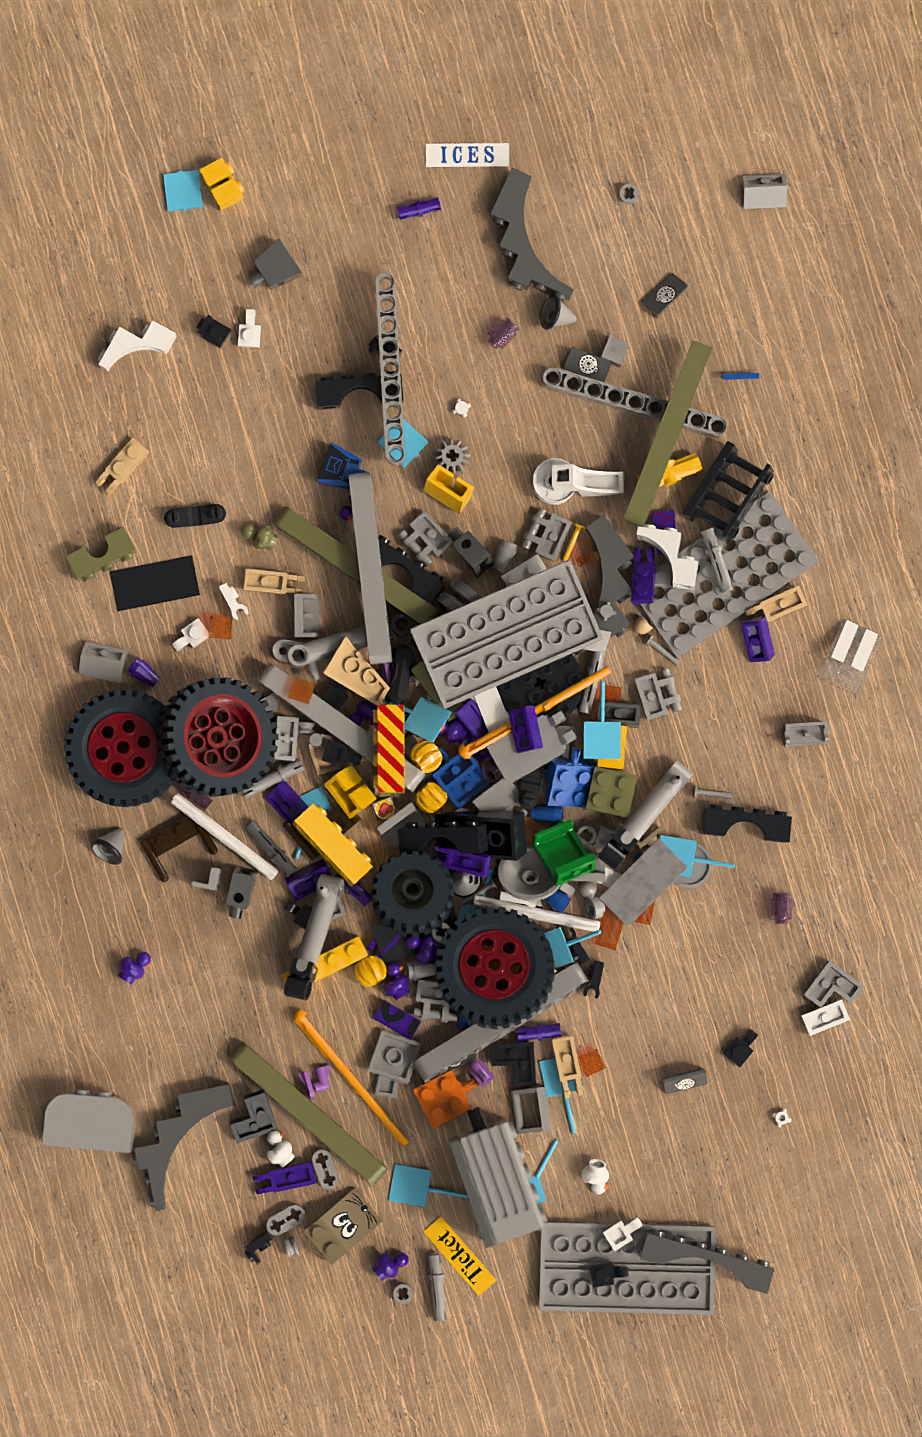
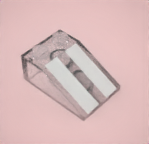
(849, 656)

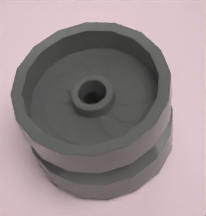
(463, 593)

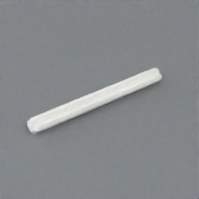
(224, 836)
(539, 914)

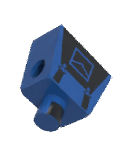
(338, 466)

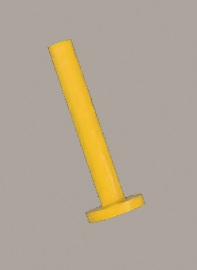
(572, 541)

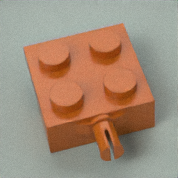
(443, 1098)

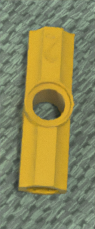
(679, 469)

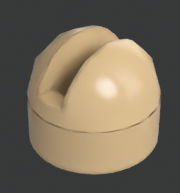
(642, 625)

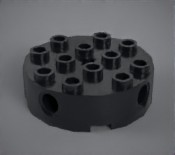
(557, 677)

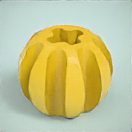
(426, 756)
(431, 797)
(370, 971)

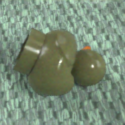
(262, 537)

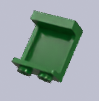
(563, 853)

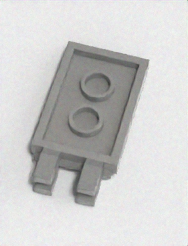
(514, 765)

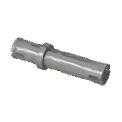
(717, 560)
(586, 703)
(275, 777)
(437, 1289)

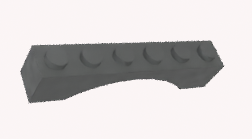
(661, 1250)

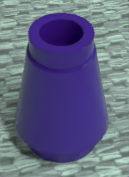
(142, 671)

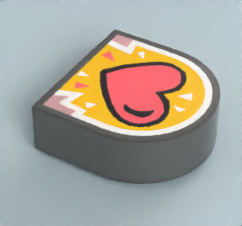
(384, 808)

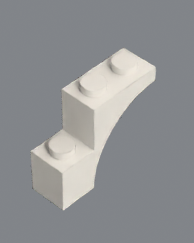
(123, 342)
(587, 482)
(668, 542)

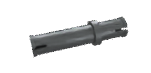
(275, 853)

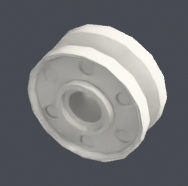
(541, 485)

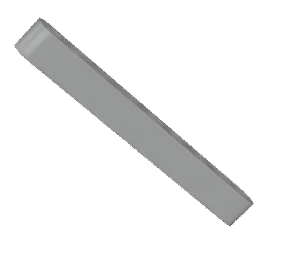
(390, 358)
(623, 403)
(370, 568)
(333, 721)
(477, 1038)

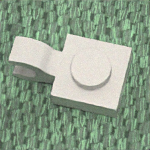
(250, 333)
(230, 595)
(193, 634)
(504, 896)
(619, 1234)

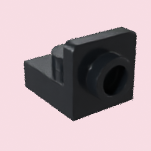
(213, 331)
(374, 345)
(261, 1243)

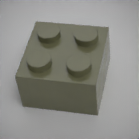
(611, 792)

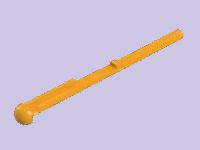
(466, 751)
(300, 1019)

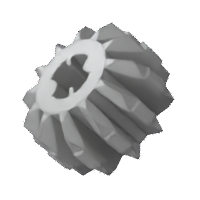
(457, 452)

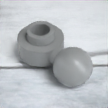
(594, 906)

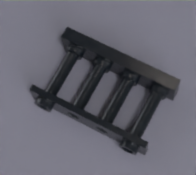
(717, 474)

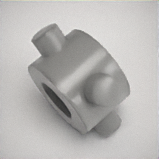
(606, 611)
(316, 740)

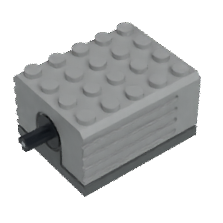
(497, 1180)

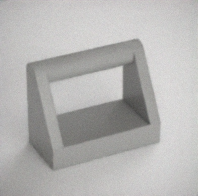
(543, 1110)

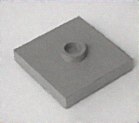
(394, 1057)

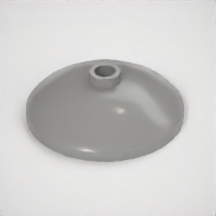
(515, 877)

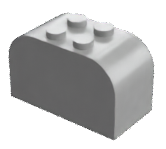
(90, 1122)

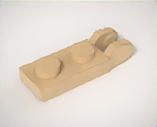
(123, 465)
(270, 582)
(780, 604)
(567, 1063)

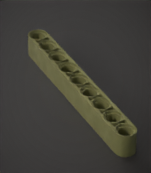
(667, 433)
(347, 562)
(308, 1113)

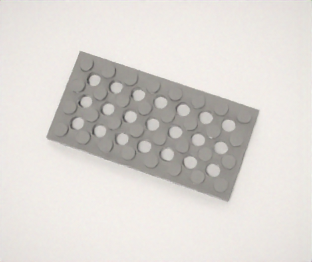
(750, 596)

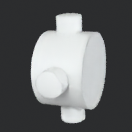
(461, 408)
(781, 1117)

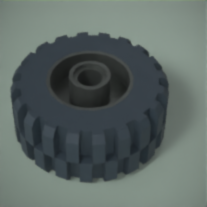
(412, 893)

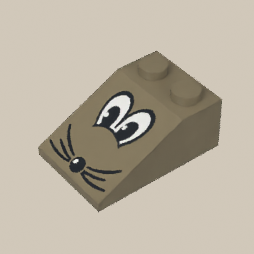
(342, 1226)

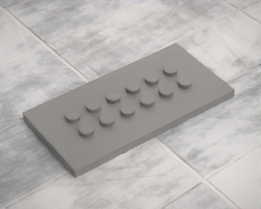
(506, 633)
(669, 1288)

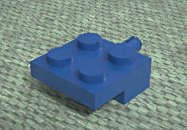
(459, 778)
(568, 781)

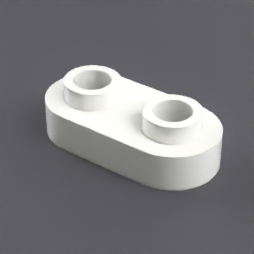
(286, 644)

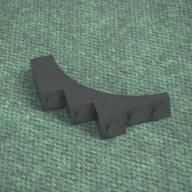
(515, 243)
(612, 555)
(170, 1131)

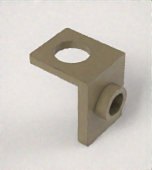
(649, 840)

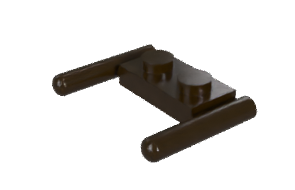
(339, 817)
(172, 837)

